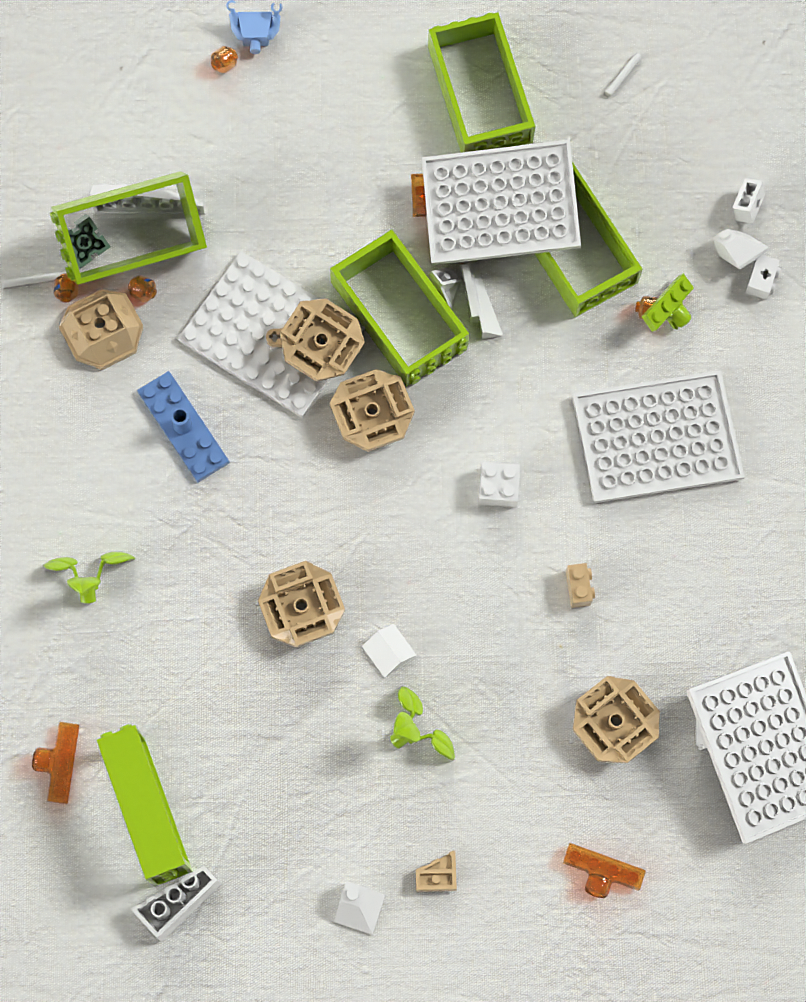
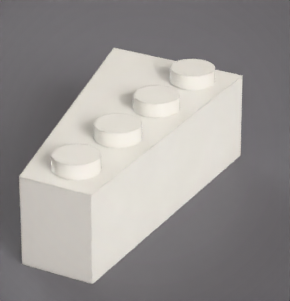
(176, 902)

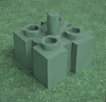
(86, 241)

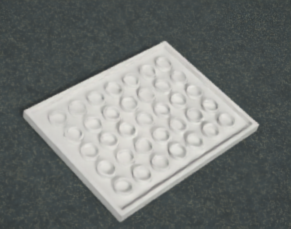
(501, 202)
(234, 327)
(657, 436)
(757, 743)

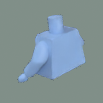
(255, 28)

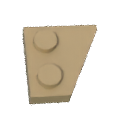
(438, 875)

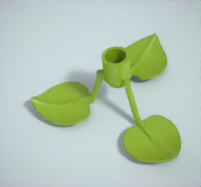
(87, 585)
(407, 731)

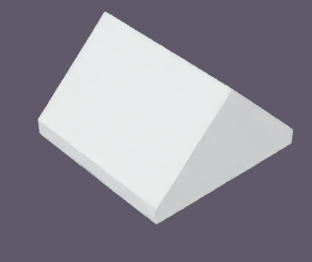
(388, 650)

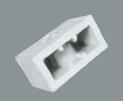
(748, 201)
(759, 286)

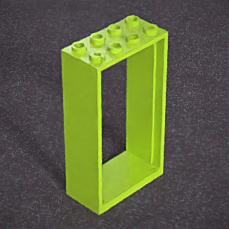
(467, 30)
(190, 212)
(616, 244)
(365, 258)
(144, 805)

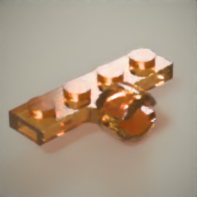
(58, 762)
(603, 870)

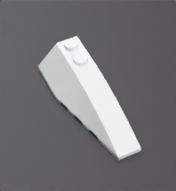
(149, 202)

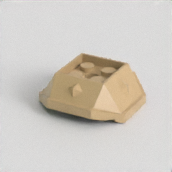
(321, 320)
(107, 344)
(378, 392)
(296, 585)
(622, 700)

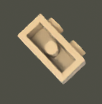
(579, 587)

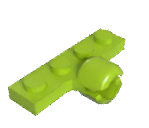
(670, 306)

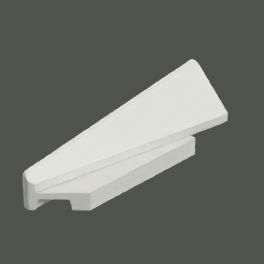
(478, 301)

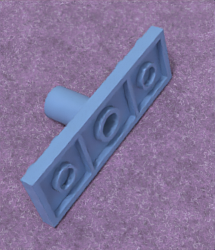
(190, 437)

